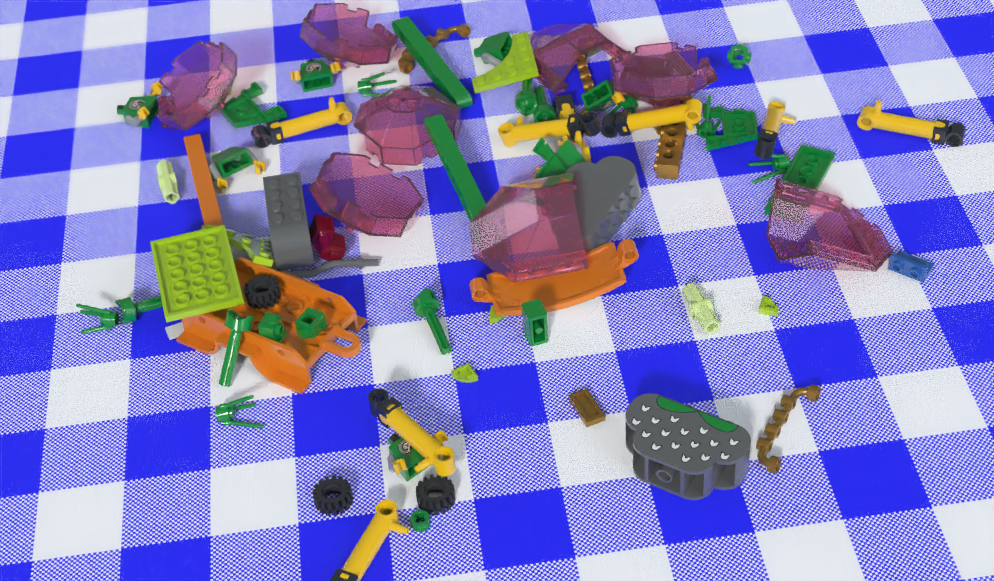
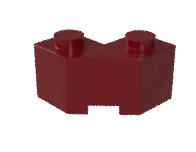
(325, 240)

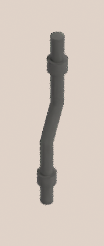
(359, 263)

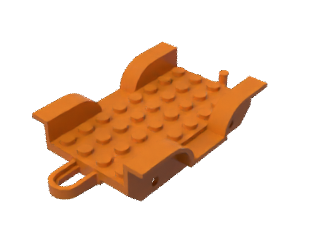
(291, 359)

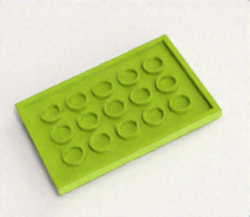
(196, 273)

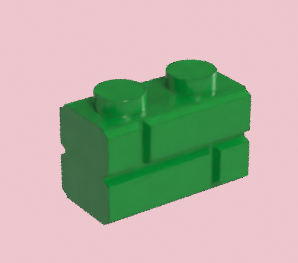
(535, 322)

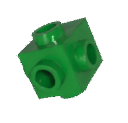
(738, 50)

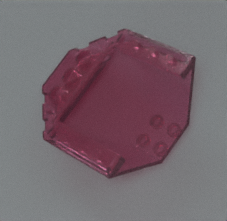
(560, 46)
(530, 230)
(821, 232)

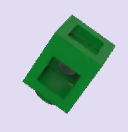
(272, 327)
(309, 327)

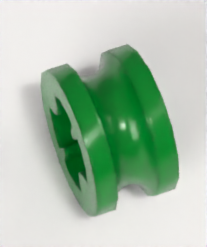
(418, 515)

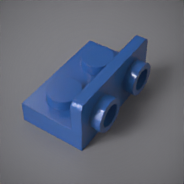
(910, 266)

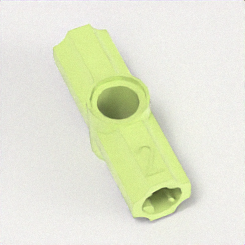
(167, 181)
(701, 308)

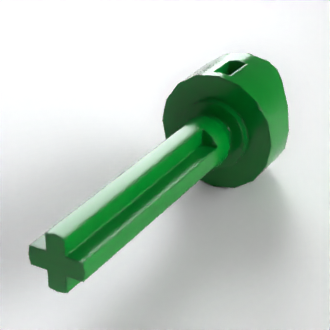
(526, 99)
(543, 111)
(426, 306)
(130, 309)
(238, 325)

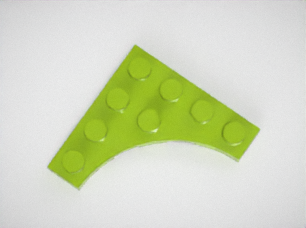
(515, 67)
(259, 250)

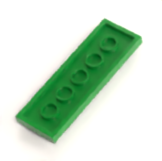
(807, 169)

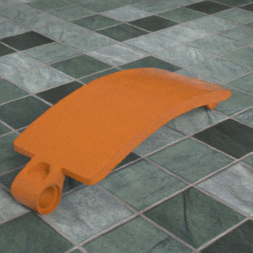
(559, 290)

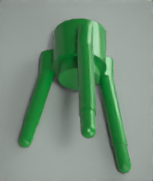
(366, 85)
(627, 104)
(706, 127)
(780, 164)
(107, 317)
(227, 411)

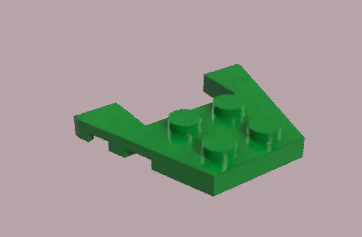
(244, 112)
(737, 127)
(552, 165)

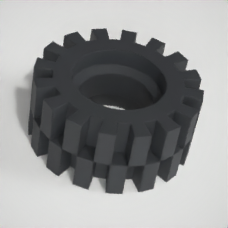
(263, 299)
(332, 486)
(435, 504)

